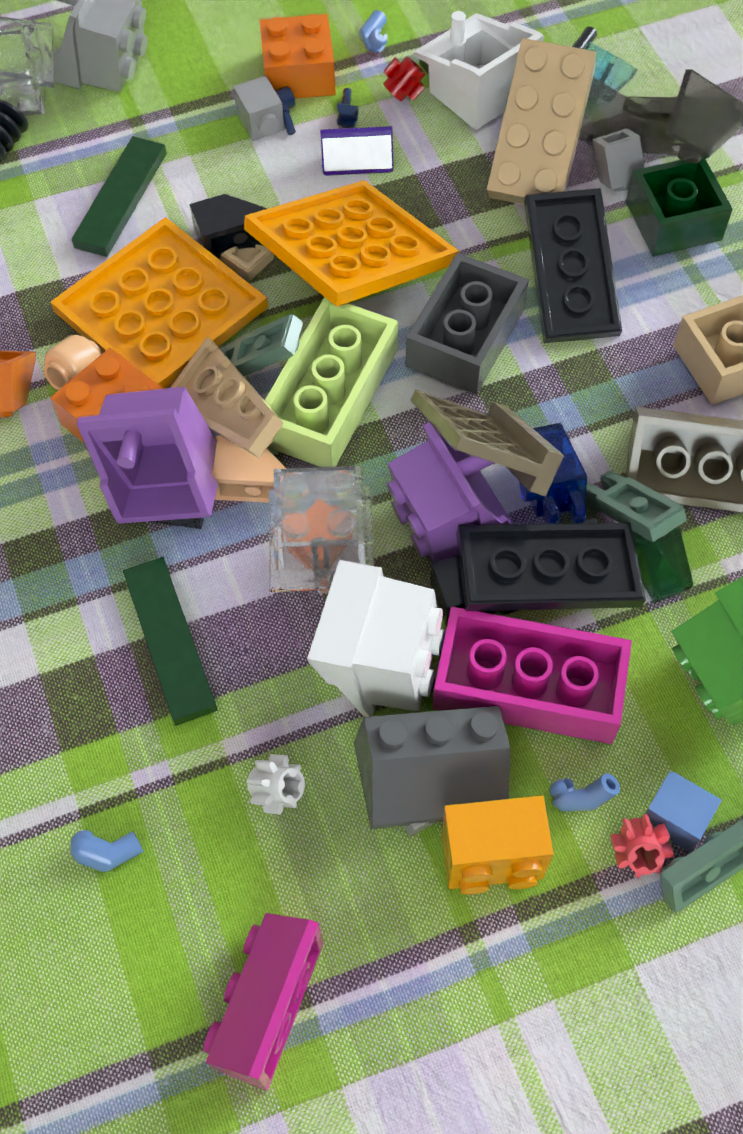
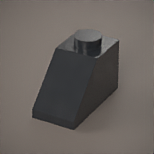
(221, 223)

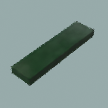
(119, 196)
(169, 641)

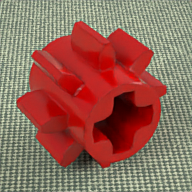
(404, 78)

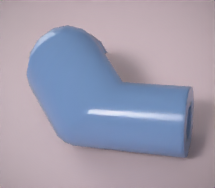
(371, 31)
(583, 799)
(102, 854)

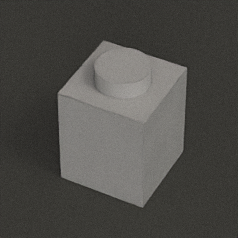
(259, 107)
(617, 158)

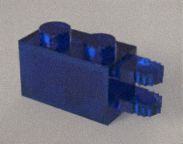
(568, 486)

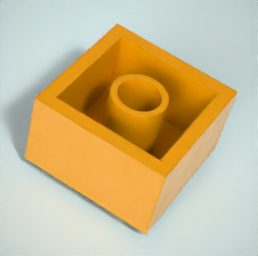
(496, 844)

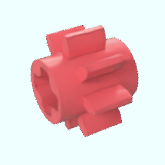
(642, 846)

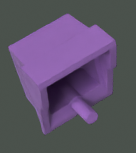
(152, 455)
(438, 491)

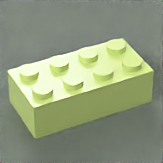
(331, 381)

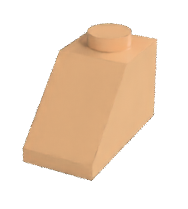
(242, 474)

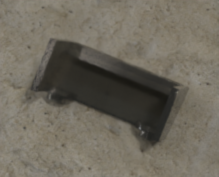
(678, 126)

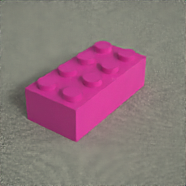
(535, 674)

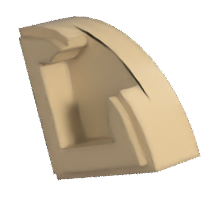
(247, 261)

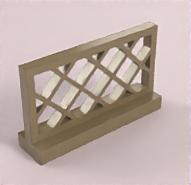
(494, 437)

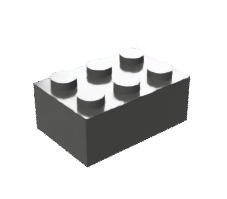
(466, 323)

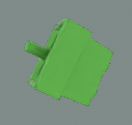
(713, 652)

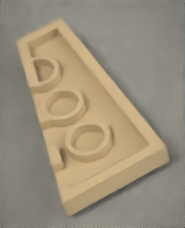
(228, 400)

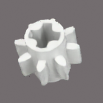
(275, 784)

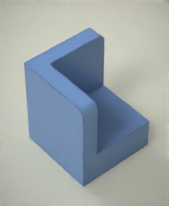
(683, 809)

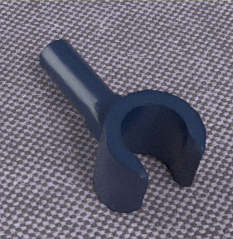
(288, 101)
(347, 113)

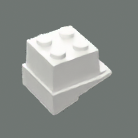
(474, 65)
(377, 639)

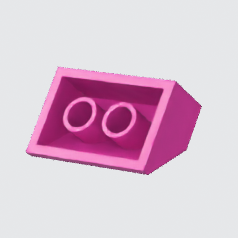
(264, 999)

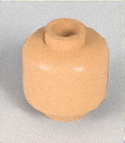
(69, 359)

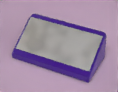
(357, 150)

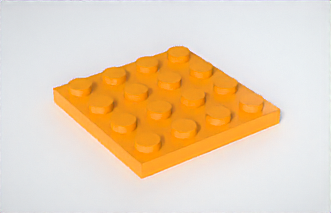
(350, 242)
(160, 302)

